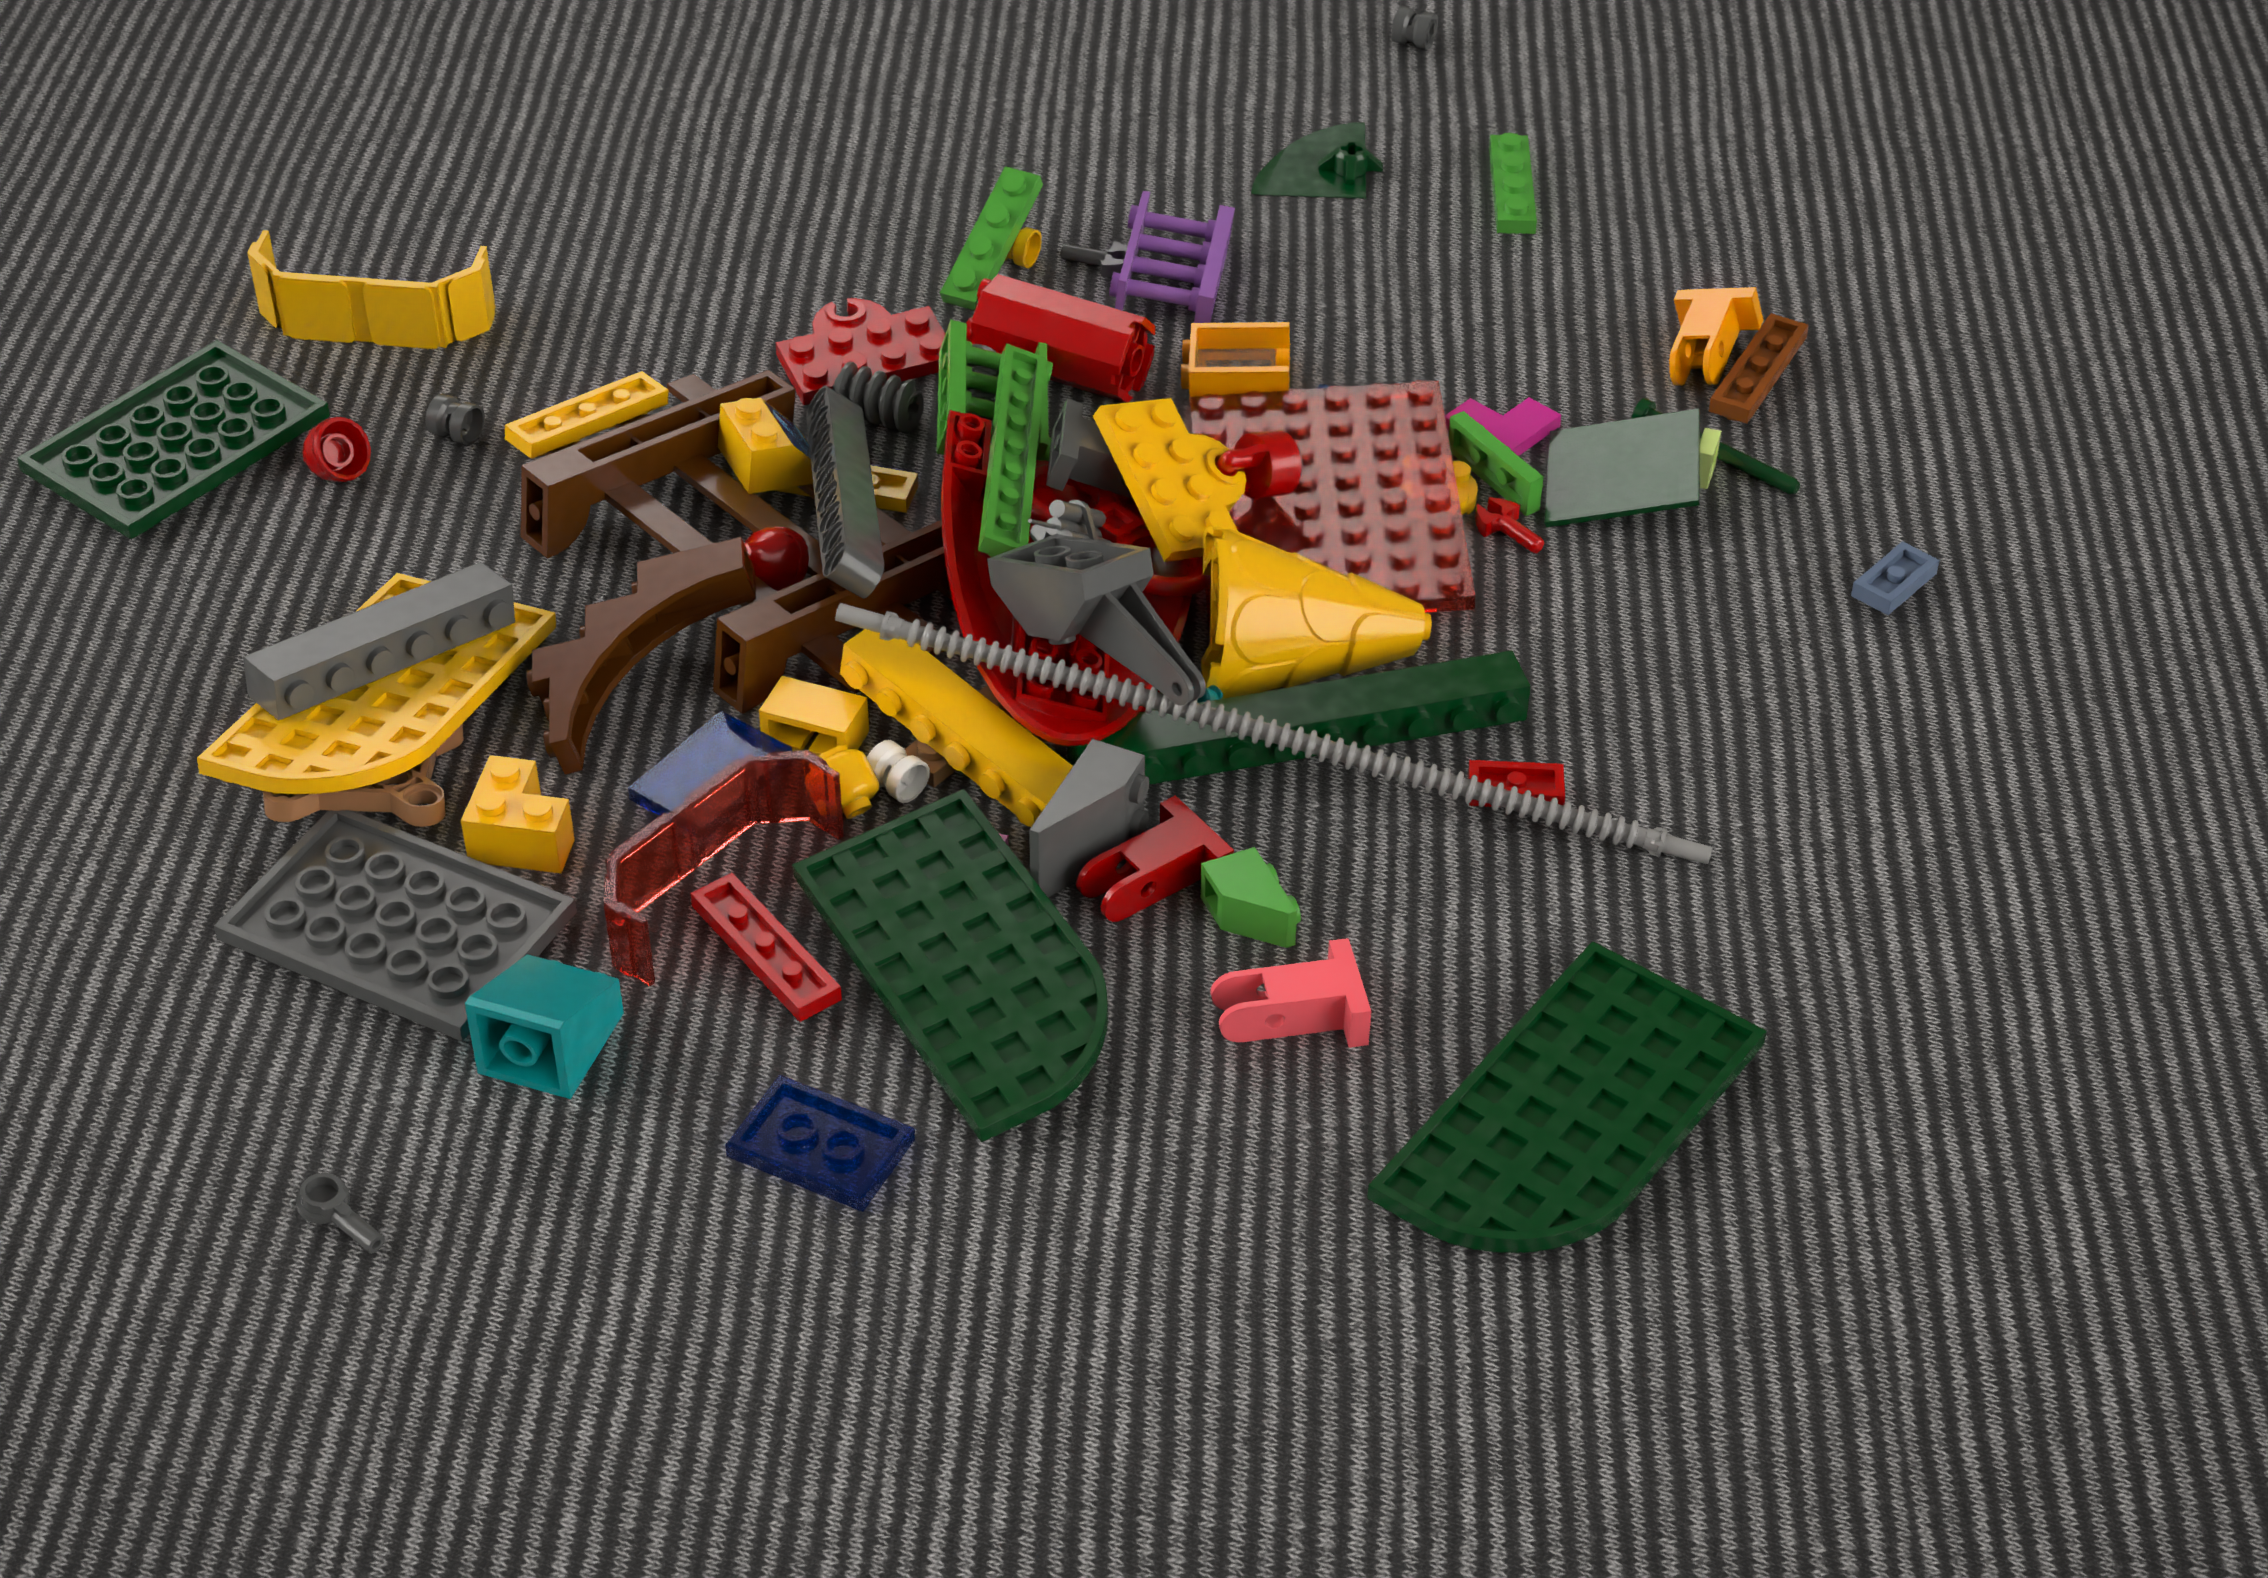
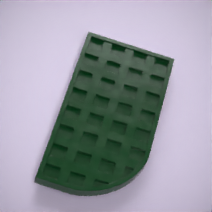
(966, 959)
(1569, 1111)

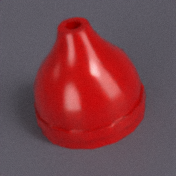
(337, 450)
(778, 556)

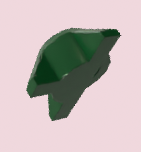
(1350, 160)

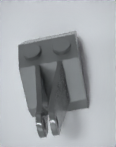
(1095, 591)

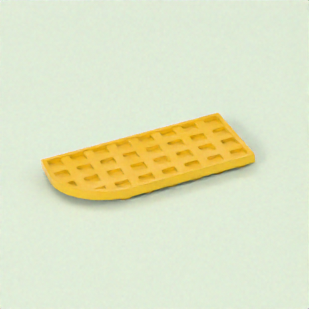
(380, 725)

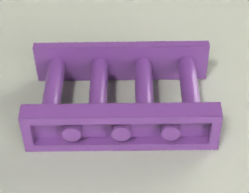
(1204, 276)

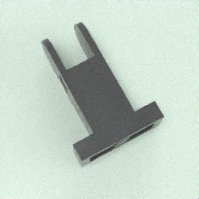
(1081, 454)

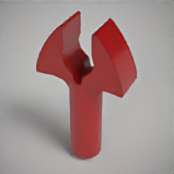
(1502, 516)

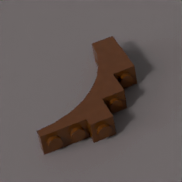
(619, 632)

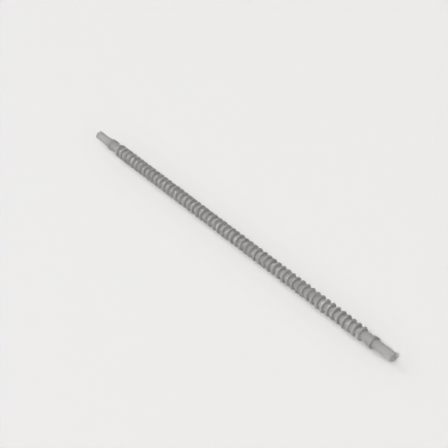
(1653, 840)

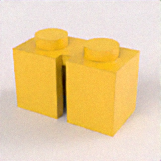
(801, 708)

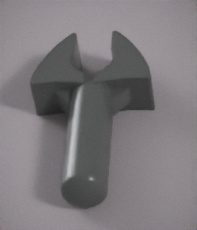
(1108, 260)

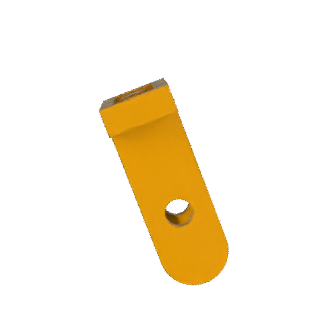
(1710, 328)

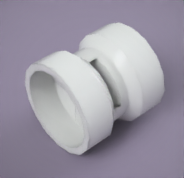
(899, 773)

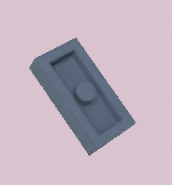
(1895, 578)

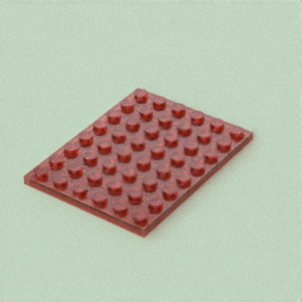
(1371, 486)

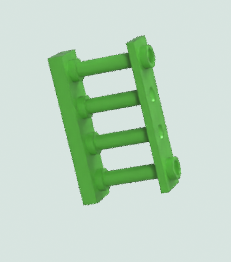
(957, 377)

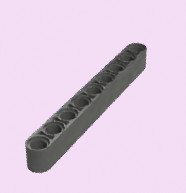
(844, 493)

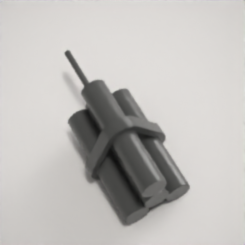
(1070, 519)

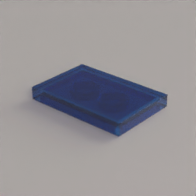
(699, 759)
(820, 1142)

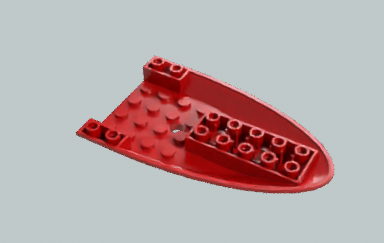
(1044, 710)

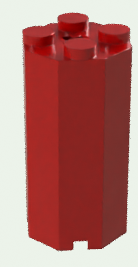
(1085, 341)

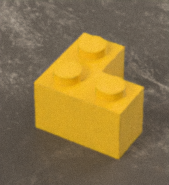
(512, 822)

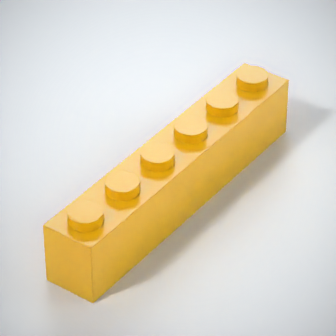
(956, 722)

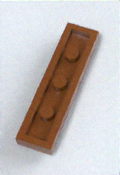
(1758, 368)

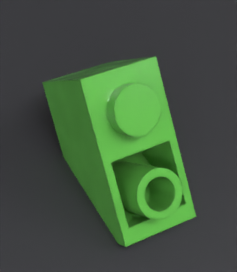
(1248, 899)

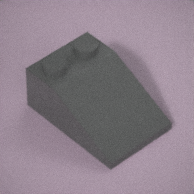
(1088, 814)

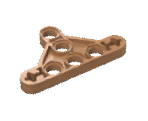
(402, 799)

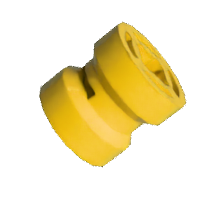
(1026, 247)

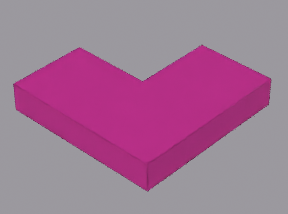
(1518, 427)

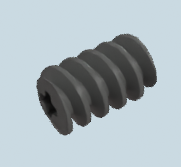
(881, 399)

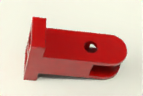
(1156, 863)

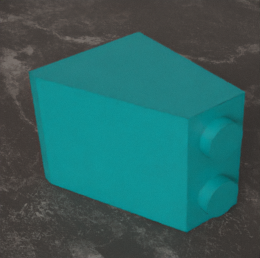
(543, 1023)

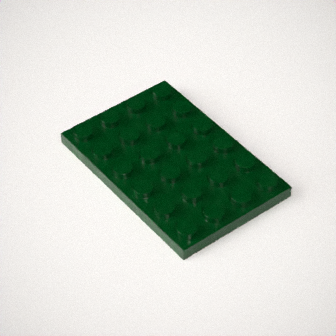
(173, 438)

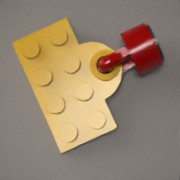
(1191, 479)

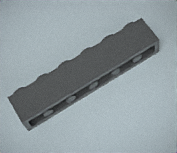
(378, 640)

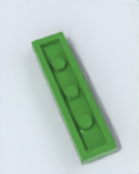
(1512, 184)
(991, 236)

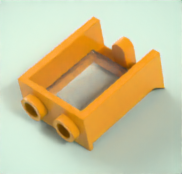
(1236, 358)

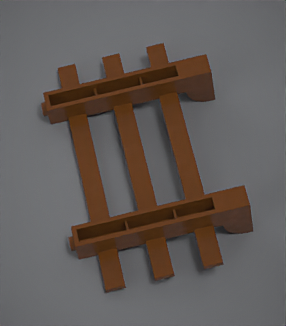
(774, 626)

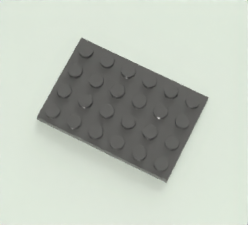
(393, 919)

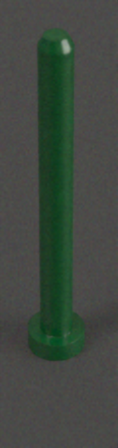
(1735, 457)

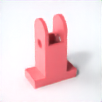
(1296, 999)

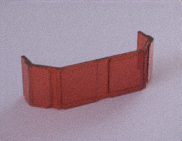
(744, 793)

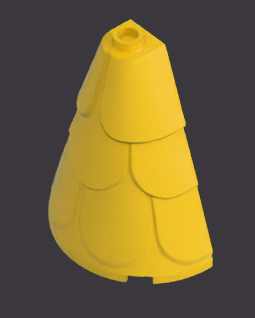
(1295, 620)

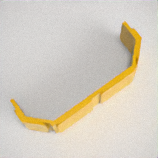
(373, 308)

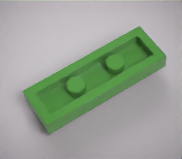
(1495, 463)

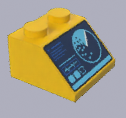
(763, 446)

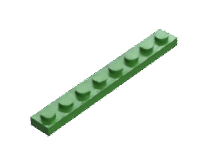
(1012, 452)

